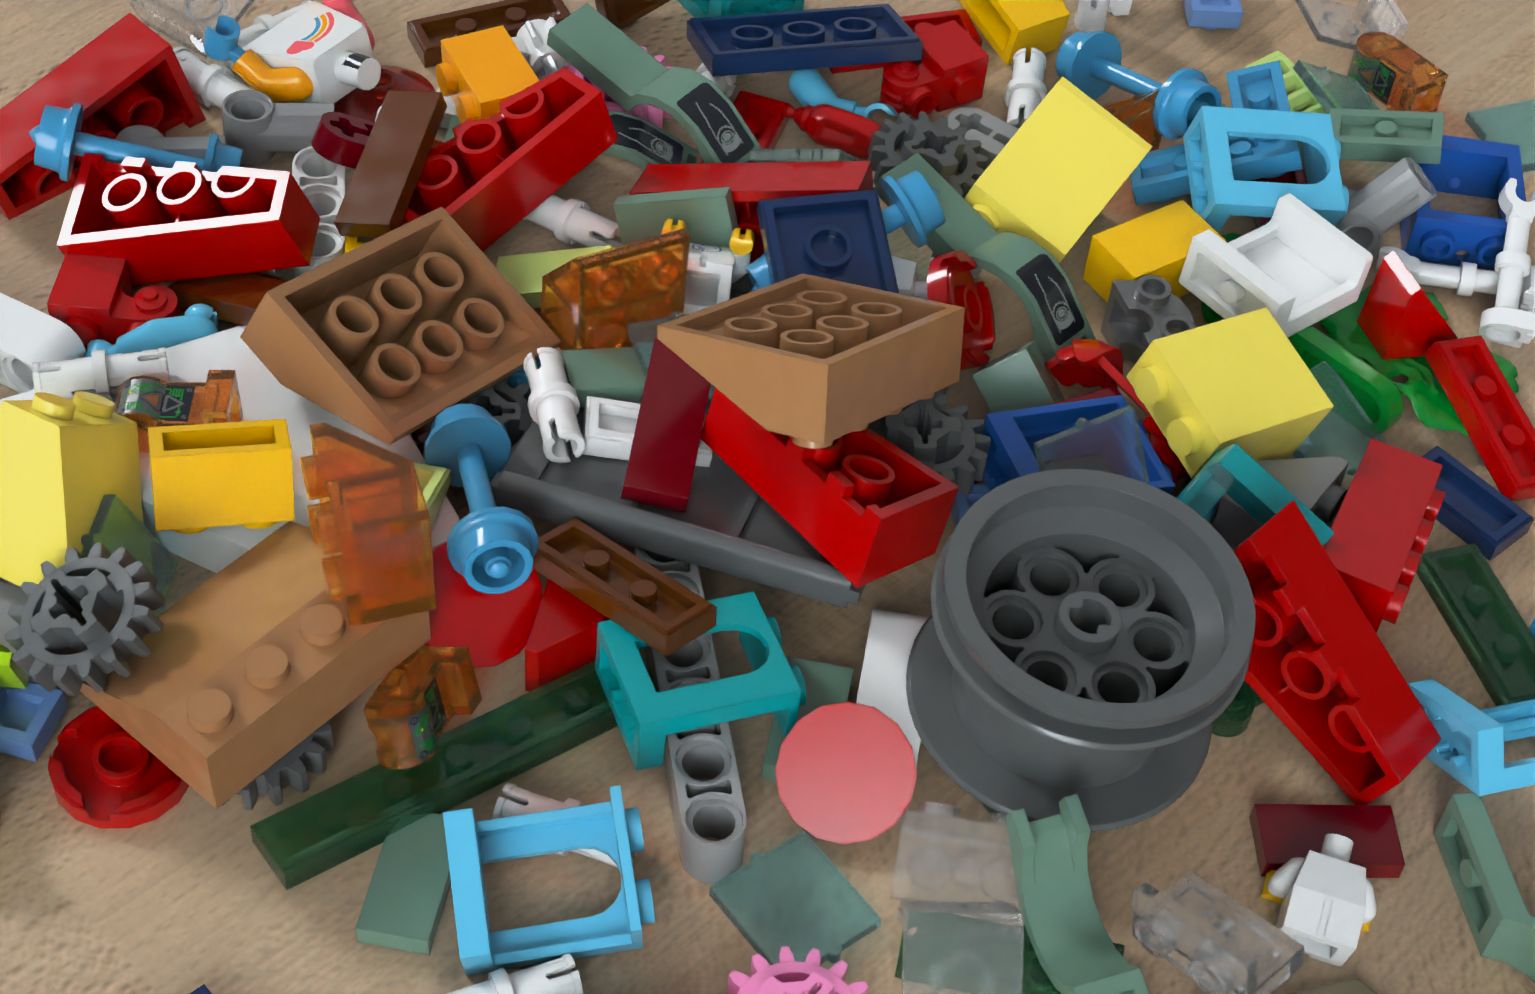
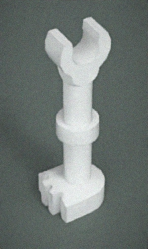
(1464, 279)
(1505, 322)

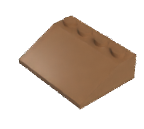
(397, 328)
(821, 354)
(251, 667)

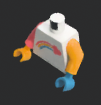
(306, 57)

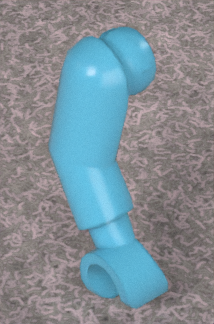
(812, 89)
(162, 332)

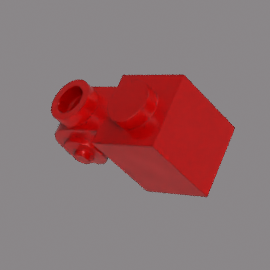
(946, 77)
(98, 299)

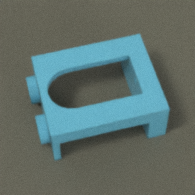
(1210, 171)
(1475, 738)
(593, 826)

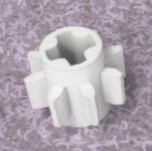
(533, 45)

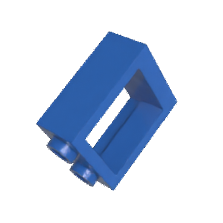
(1467, 169)
(1015, 431)

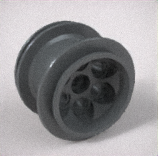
(1079, 647)

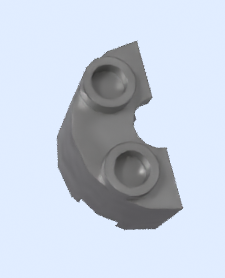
(1141, 313)

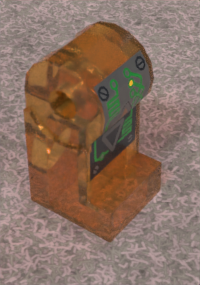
(1396, 73)
(164, 403)
(419, 702)

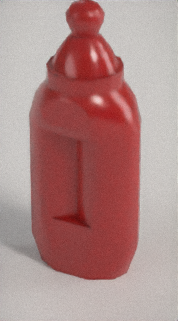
(835, 127)

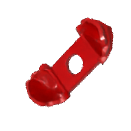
(1100, 364)

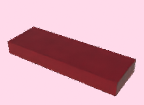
(666, 432)

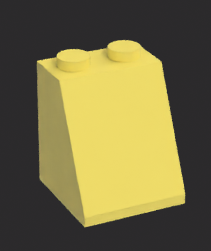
(1058, 171)
(1229, 387)
(54, 474)

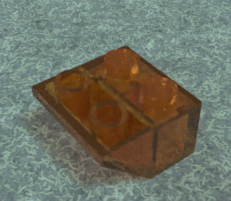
(603, 292)
(371, 526)

